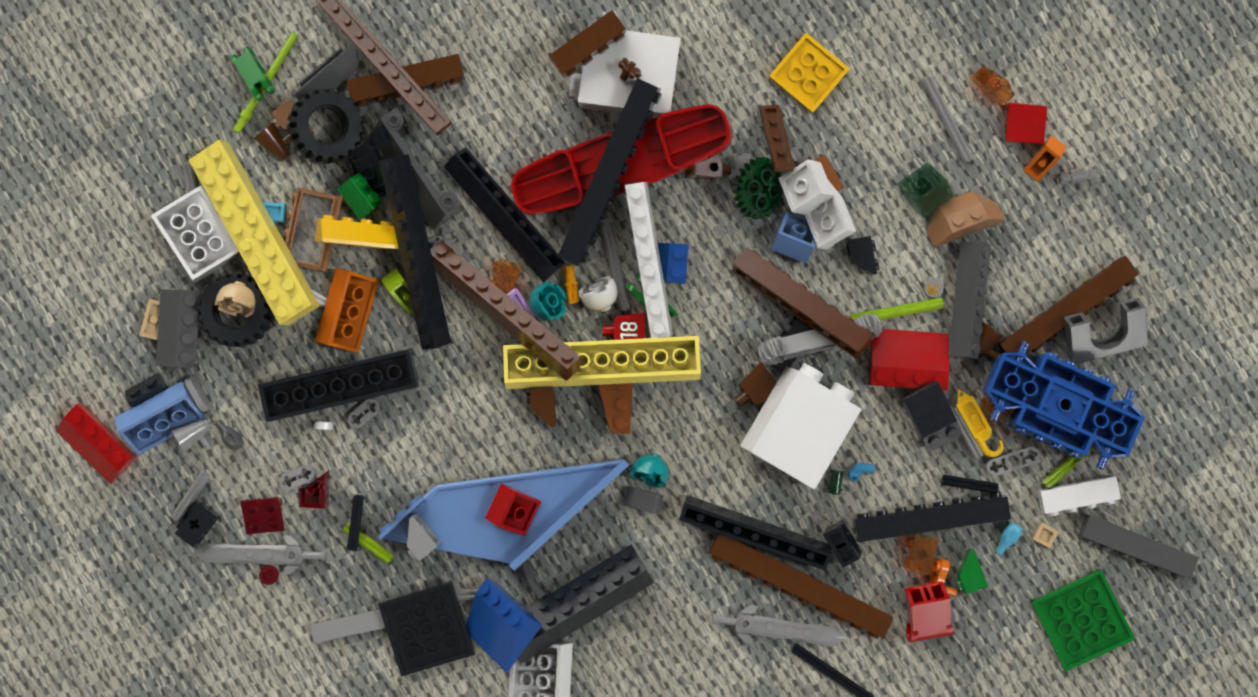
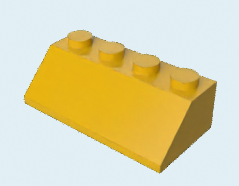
(356, 233)

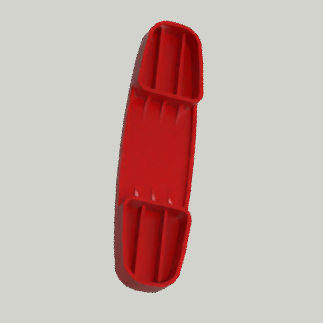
(667, 148)

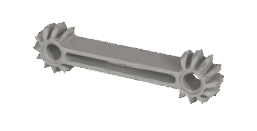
(783, 348)

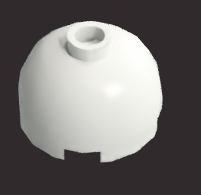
(599, 295)

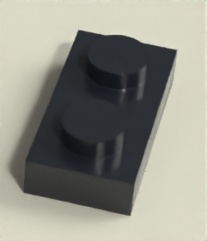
(145, 390)

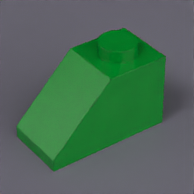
(970, 574)

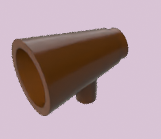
(273, 142)
(987, 340)

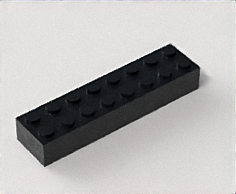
(338, 385)
(586, 599)

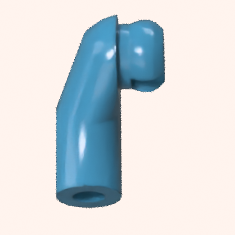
(858, 469)

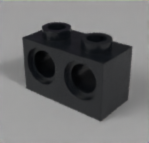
(842, 543)

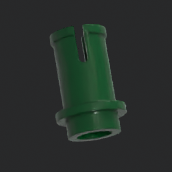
(835, 484)

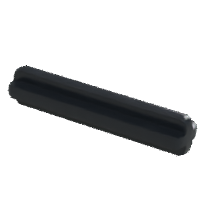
(971, 484)
(355, 523)

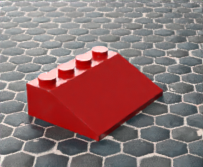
(909, 359)

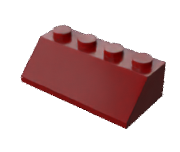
(95, 442)

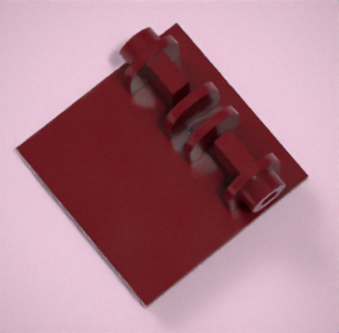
(262, 515)

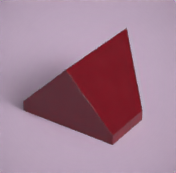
(316, 493)

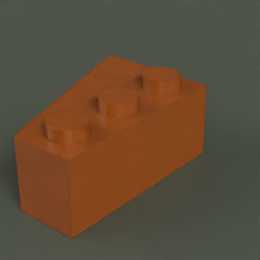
(617, 406)

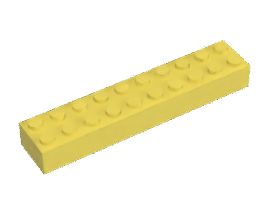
(254, 233)
(609, 363)

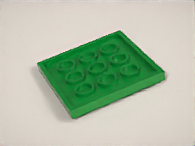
(1083, 620)

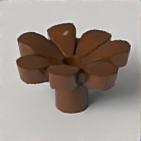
(629, 69)

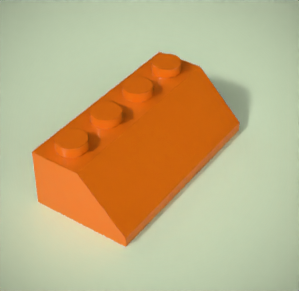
(347, 310)

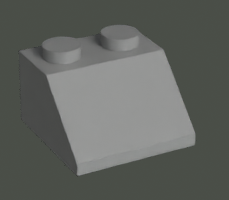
(420, 538)

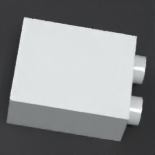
(600, 81)
(802, 424)

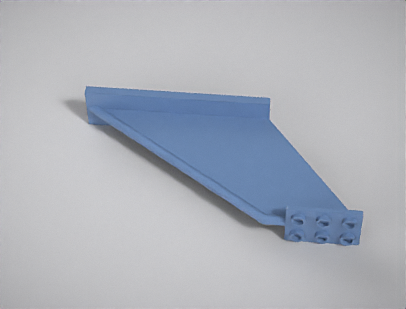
(459, 510)

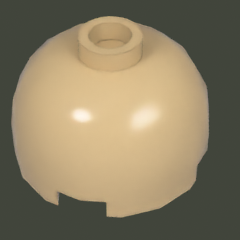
(236, 299)

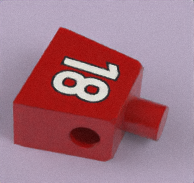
(626, 327)

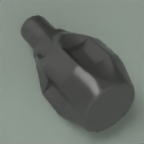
(229, 436)

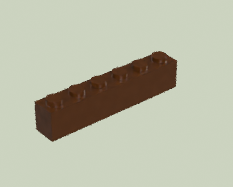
(426, 74)

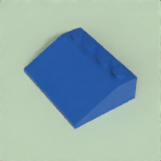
(500, 624)

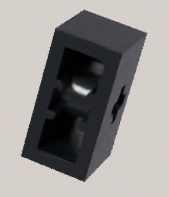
(194, 535)

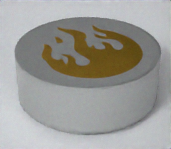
(933, 288)

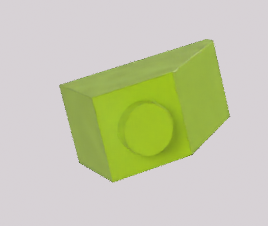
(398, 288)

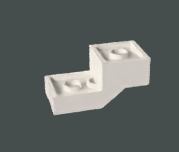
(816, 198)

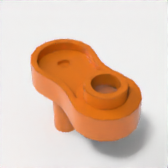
(939, 574)

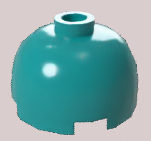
(547, 302)
(650, 469)

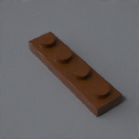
(776, 138)

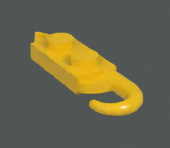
(976, 423)

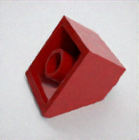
(512, 509)

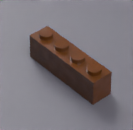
(587, 44)

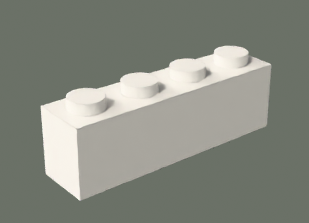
(1079, 494)

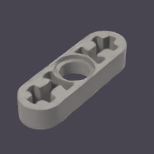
(997, 460)

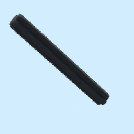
(830, 672)

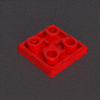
(1025, 123)

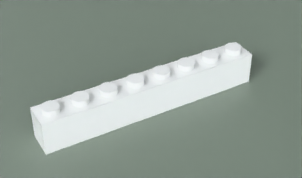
(649, 260)

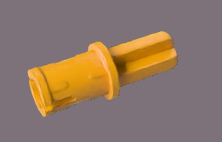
(570, 284)

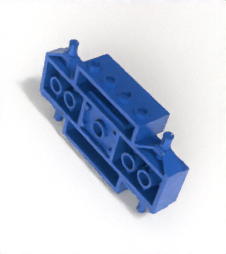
(1037, 393)

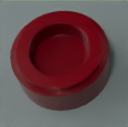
(269, 575)

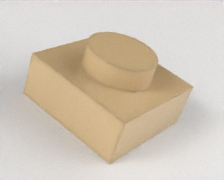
(1045, 535)

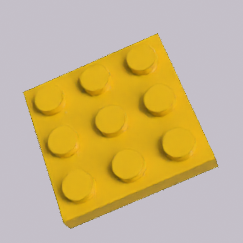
(809, 73)

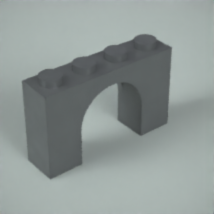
(1129, 335)

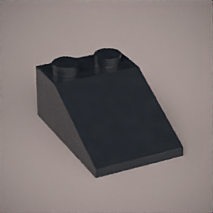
(932, 416)

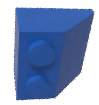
(673, 262)

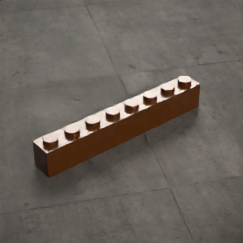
(1080, 300)
(802, 303)

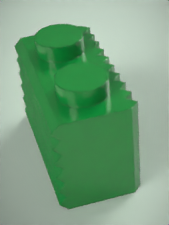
(359, 196)

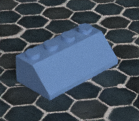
(156, 418)

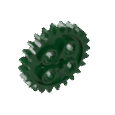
(758, 189)

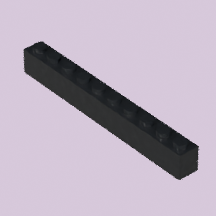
(609, 172)
(415, 251)

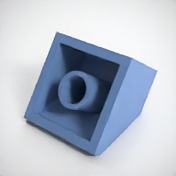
(794, 238)

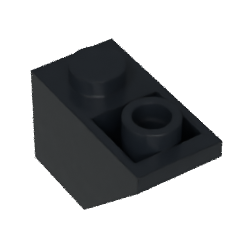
(862, 254)

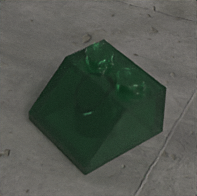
(926, 189)

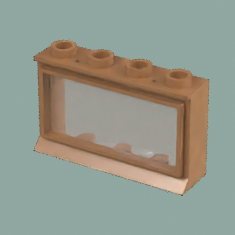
(300, 235)

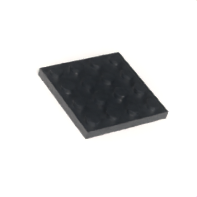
(426, 628)

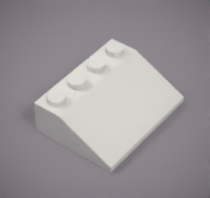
(196, 234)
(543, 674)

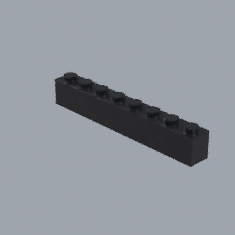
(504, 214)
(932, 518)
(755, 532)

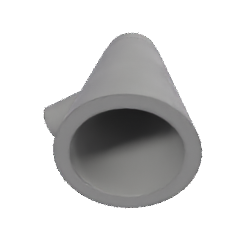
(191, 433)

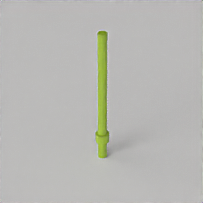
(246, 113)

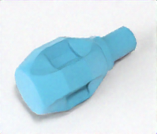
(1009, 536)

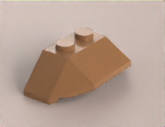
(962, 217)

